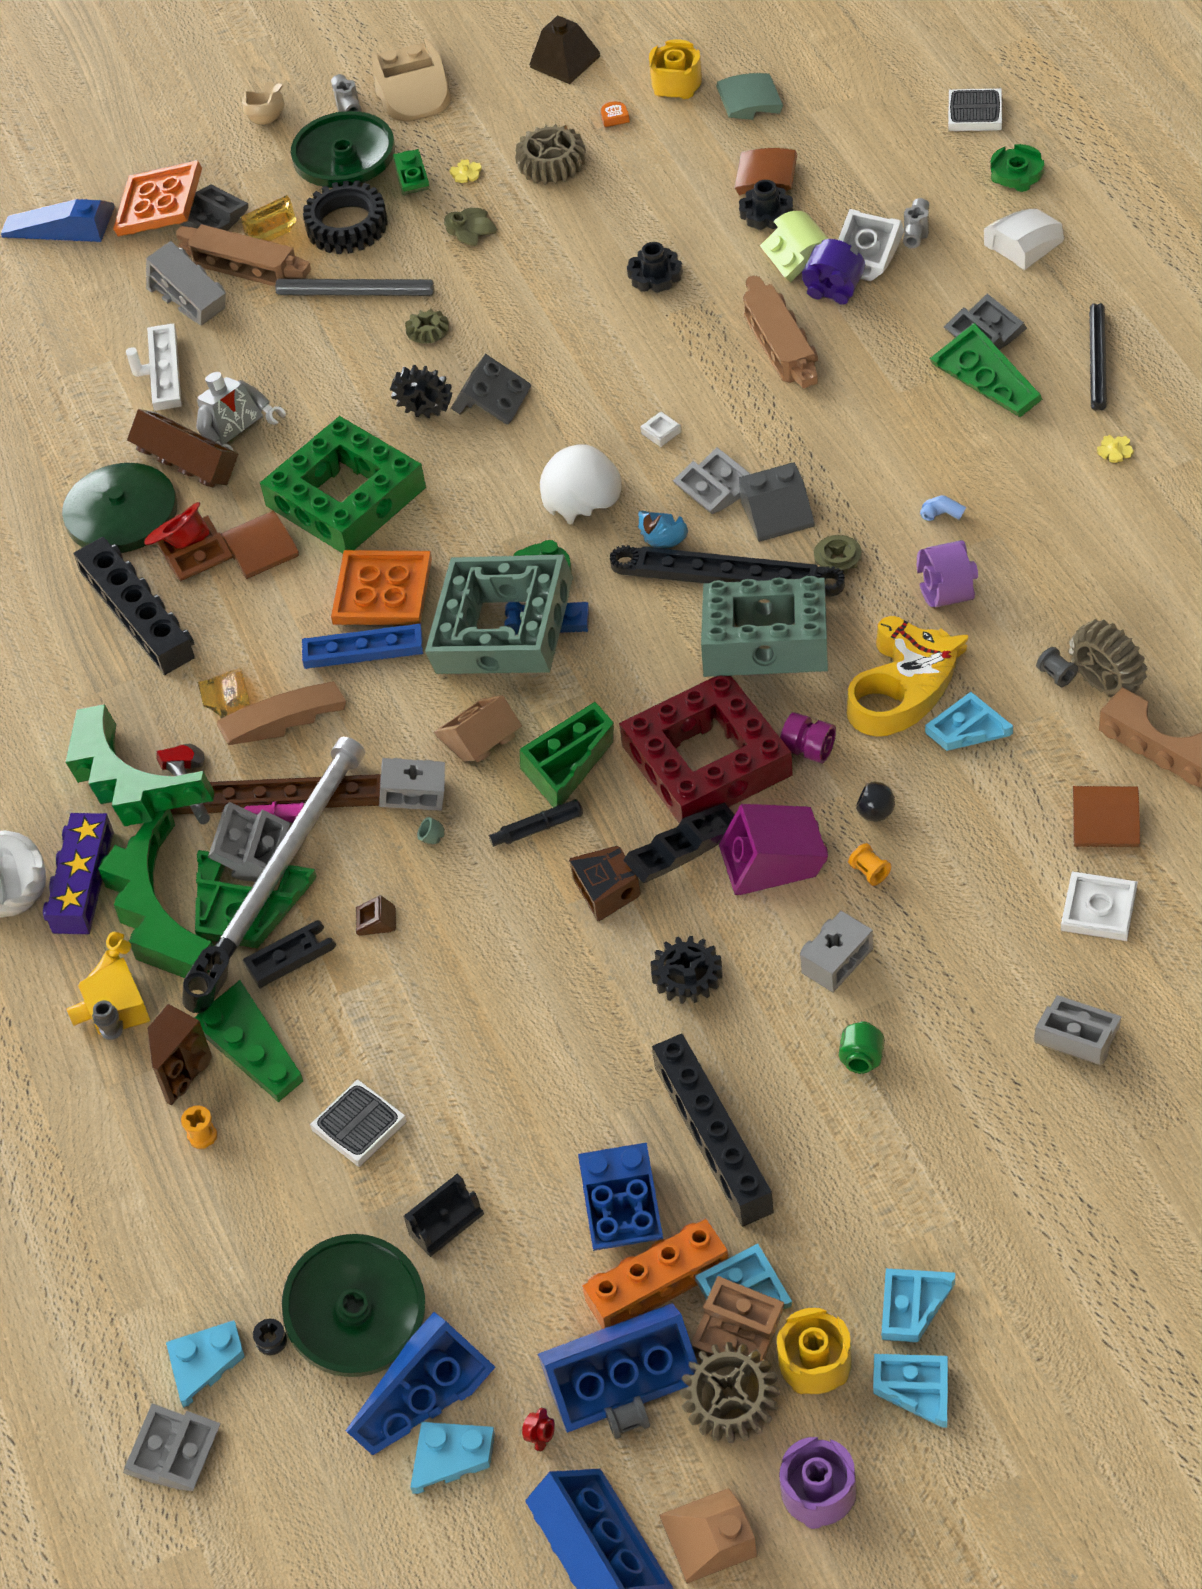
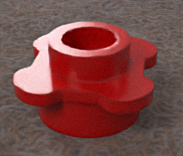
(538, 1428)

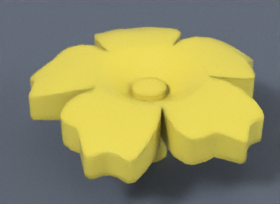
(466, 171)
(1115, 449)

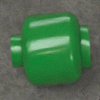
(861, 1047)

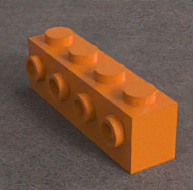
(655, 1275)

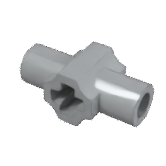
(345, 94)
(916, 223)

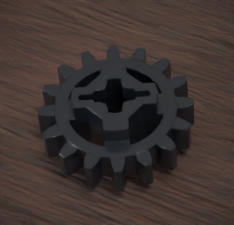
(421, 391)
(686, 969)

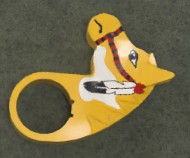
(916, 677)

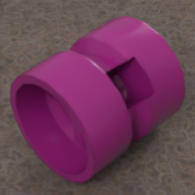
(812, 739)

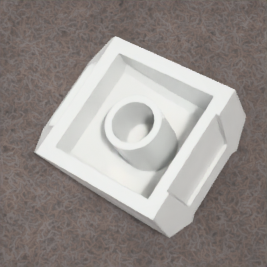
(1024, 236)
(873, 238)

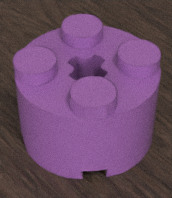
(946, 574)
(817, 1481)

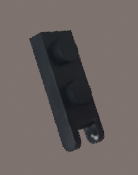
(287, 954)

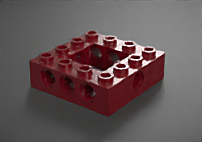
(656, 732)

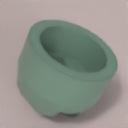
(430, 831)

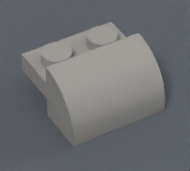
(246, 840)
(1077, 1029)

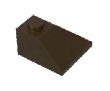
(563, 50)

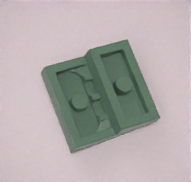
(749, 93)

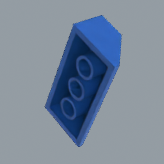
(618, 1363)
(593, 1532)

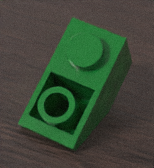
(411, 172)

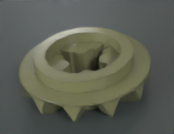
(427, 333)
(836, 545)

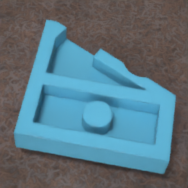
(967, 724)
(748, 1269)
(912, 1302)
(203, 1358)
(914, 1384)
(450, 1452)

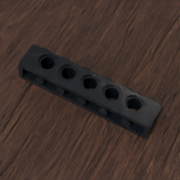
(135, 605)
(713, 1130)

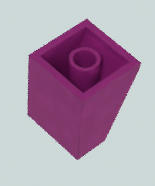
(771, 847)

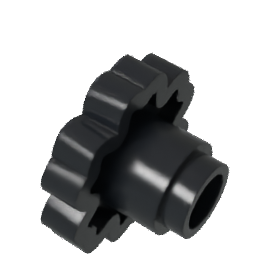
(764, 205)
(654, 268)

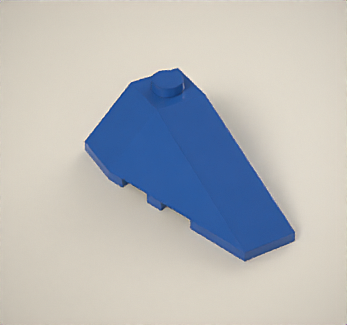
(63, 221)
(423, 1380)

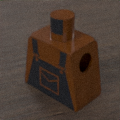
(604, 880)

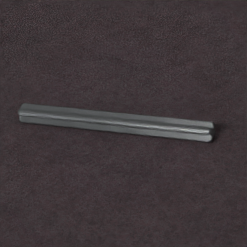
(378, 287)

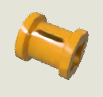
(869, 864)
(199, 1128)

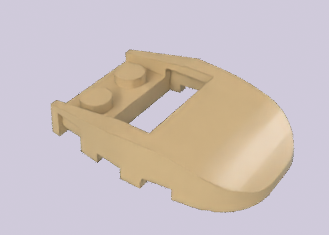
(415, 92)

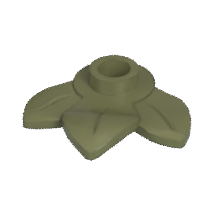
(469, 225)

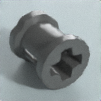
(1056, 666)
(627, 1417)

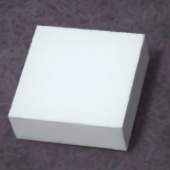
(660, 429)

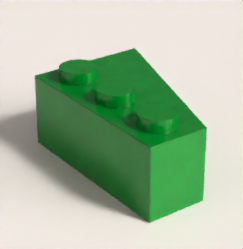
(567, 753)

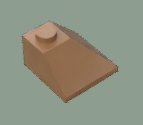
(709, 1535)

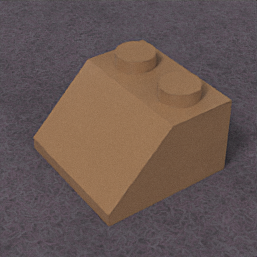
(480, 729)

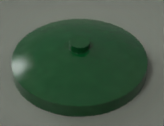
(343, 148)
(119, 504)
(352, 1304)

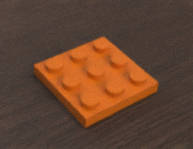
(157, 198)
(381, 587)

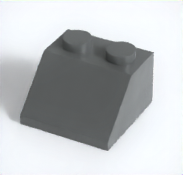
(776, 501)

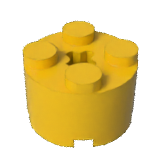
(675, 69)
(814, 1351)

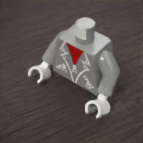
(231, 408)

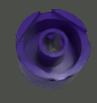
(833, 271)

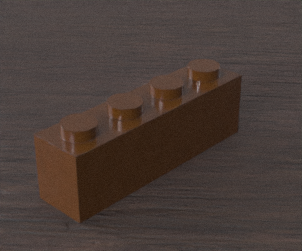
(182, 447)

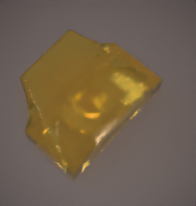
(270, 220)
(225, 693)

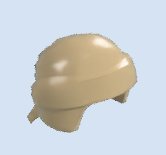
(263, 107)

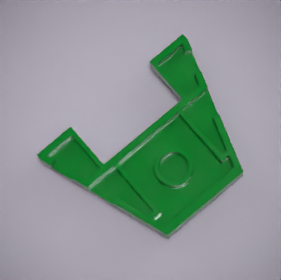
(219, 901)

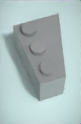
(185, 283)

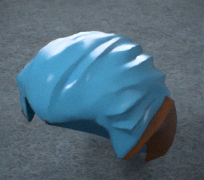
(661, 529)

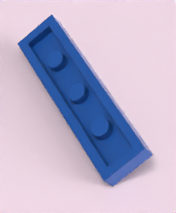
(362, 646)

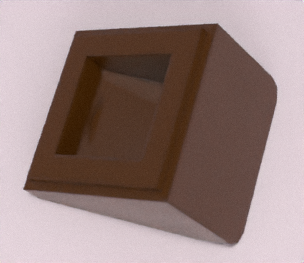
(375, 917)

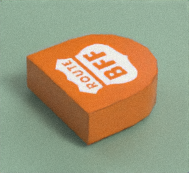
(614, 114)

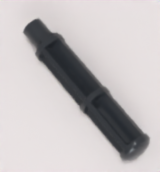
(537, 823)

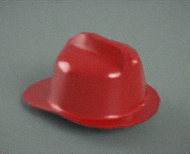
(181, 530)

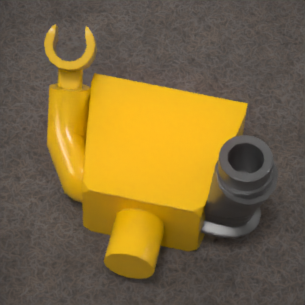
(110, 993)

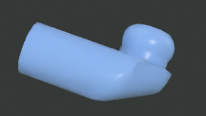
(941, 505)

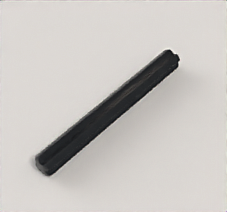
(1097, 357)

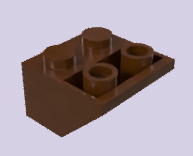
(177, 1051)

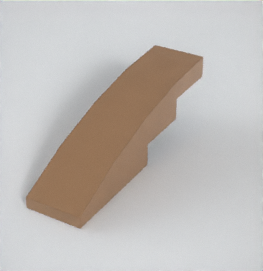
(273, 715)

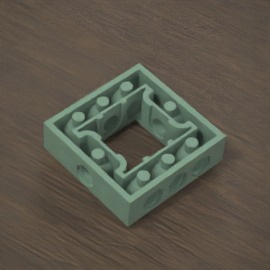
(462, 648)
(792, 648)

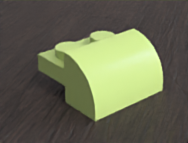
(793, 242)

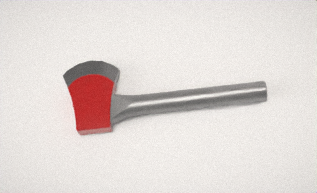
(176, 761)

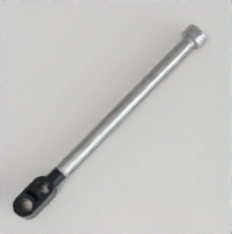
(346, 755)

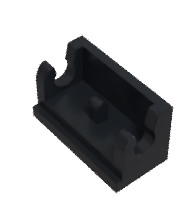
(443, 1215)

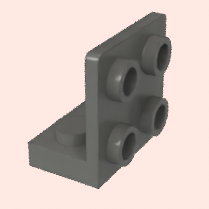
(493, 389)

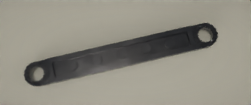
(710, 567)

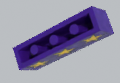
(77, 877)

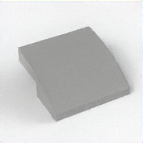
(713, 481)
(171, 1448)

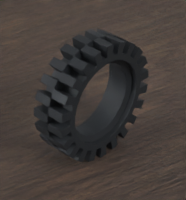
(349, 236)

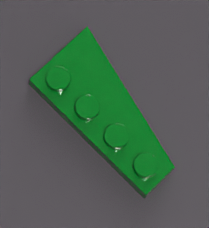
(984, 368)
(246, 1039)

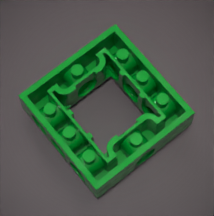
(344, 525)

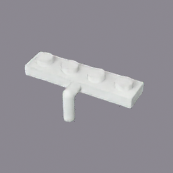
(162, 367)

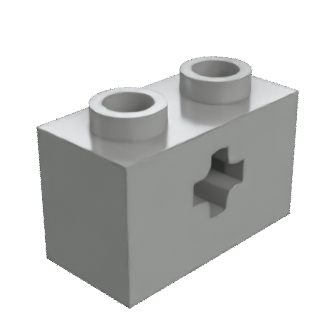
(412, 784)
(836, 951)

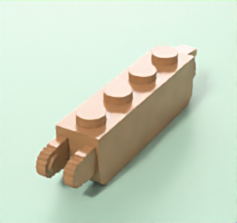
(241, 255)
(779, 334)

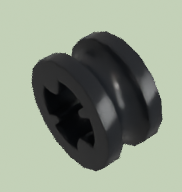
(265, 1326)

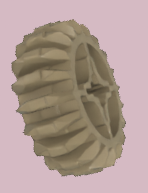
(550, 154)
(1107, 658)
(739, 1379)

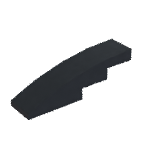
(681, 844)

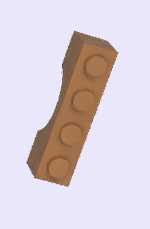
(1128, 723)

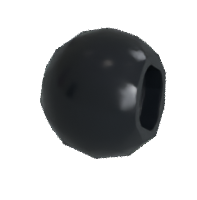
(875, 802)

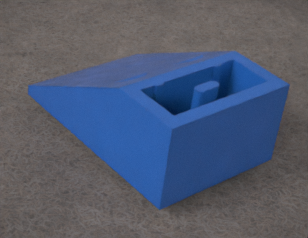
(620, 1196)

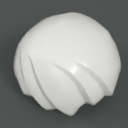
(579, 481)
(20, 873)

